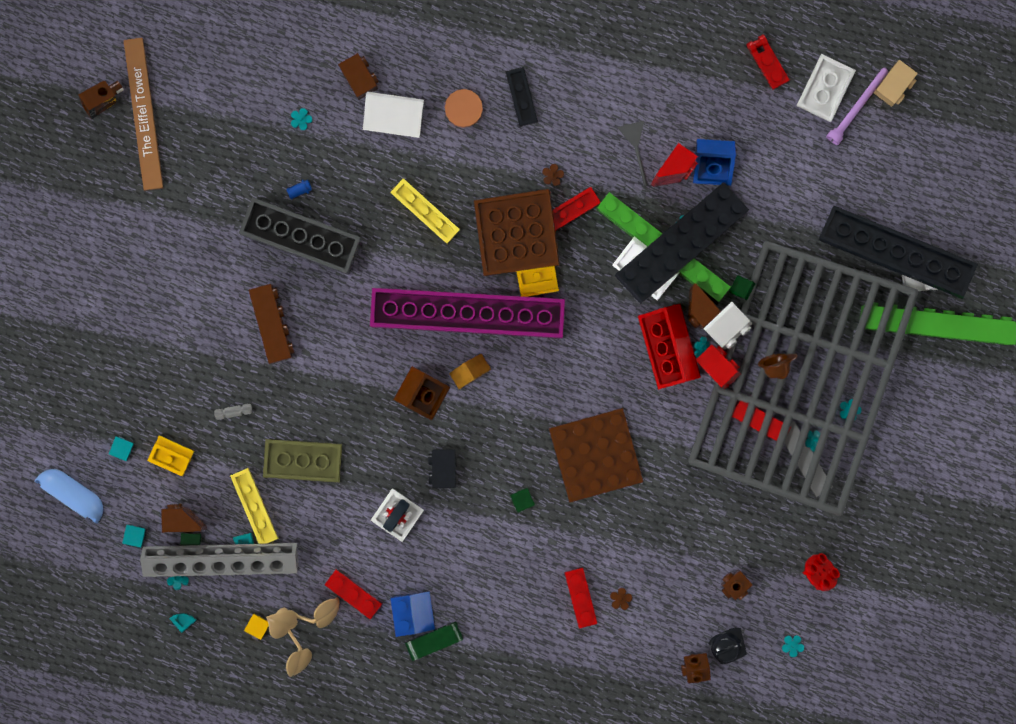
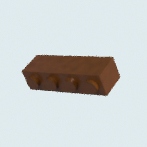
(270, 323)

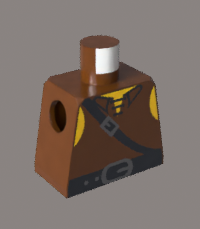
(94, 102)

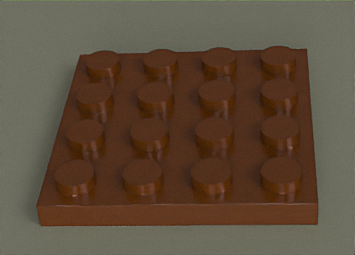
(516, 232)
(596, 455)

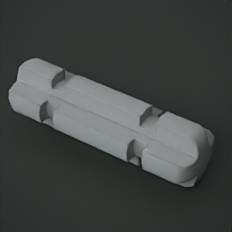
(233, 411)

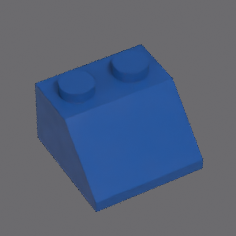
(714, 162)
(412, 613)

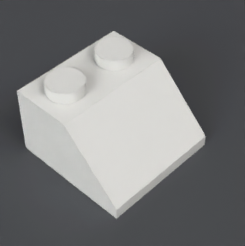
(728, 326)

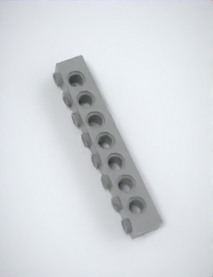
(219, 560)

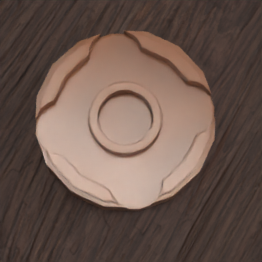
(463, 108)

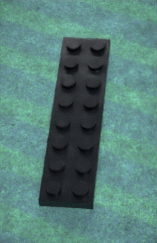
(681, 243)
(898, 252)

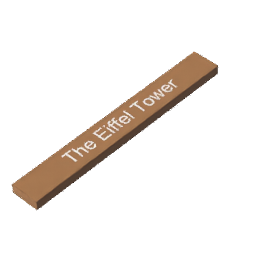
(143, 114)

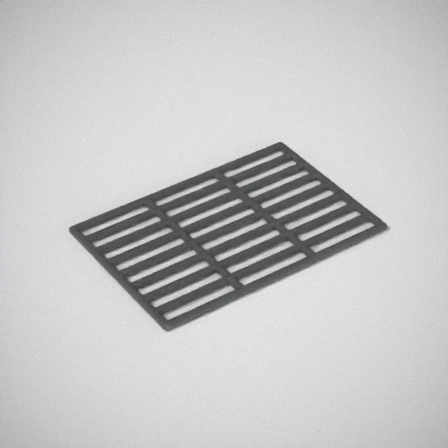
(790, 413)

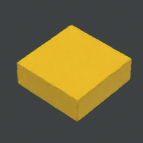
(257, 626)

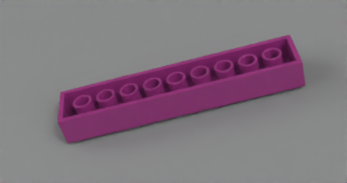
(467, 313)

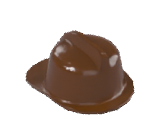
(777, 365)

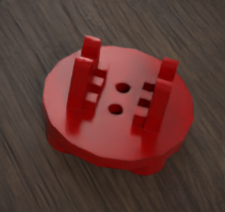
(821, 572)

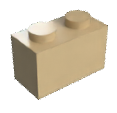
(895, 83)

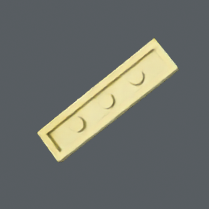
(425, 211)
(254, 506)

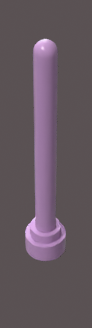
(837, 133)

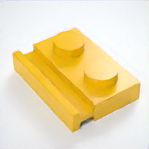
(537, 281)
(170, 455)

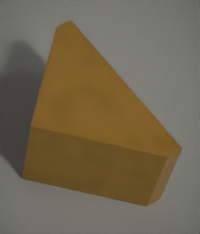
(469, 371)

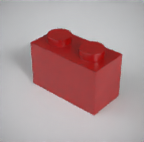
(718, 366)

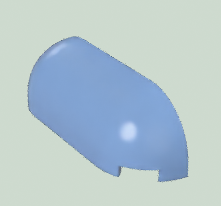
(71, 493)

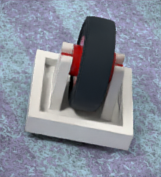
(397, 515)

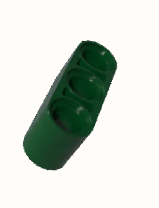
(434, 641)

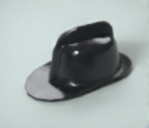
(728, 646)

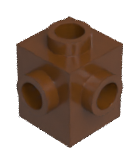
(741, 590)
(696, 668)

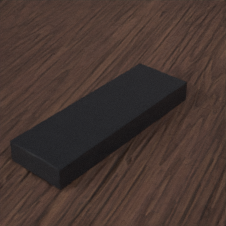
(521, 96)

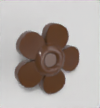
(552, 175)
(621, 599)

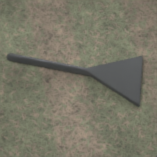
(633, 134)

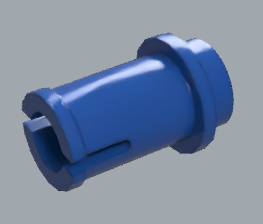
(299, 189)

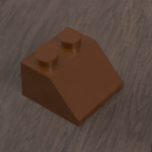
(700, 308)
(421, 393)
(180, 519)

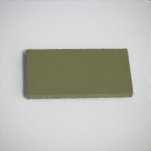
(302, 460)

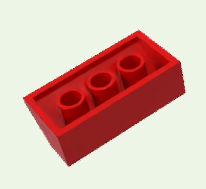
(676, 167)
(669, 346)

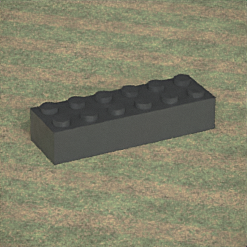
(300, 236)

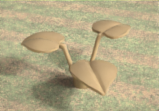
(285, 619)

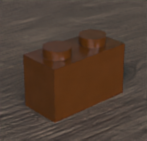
(358, 76)

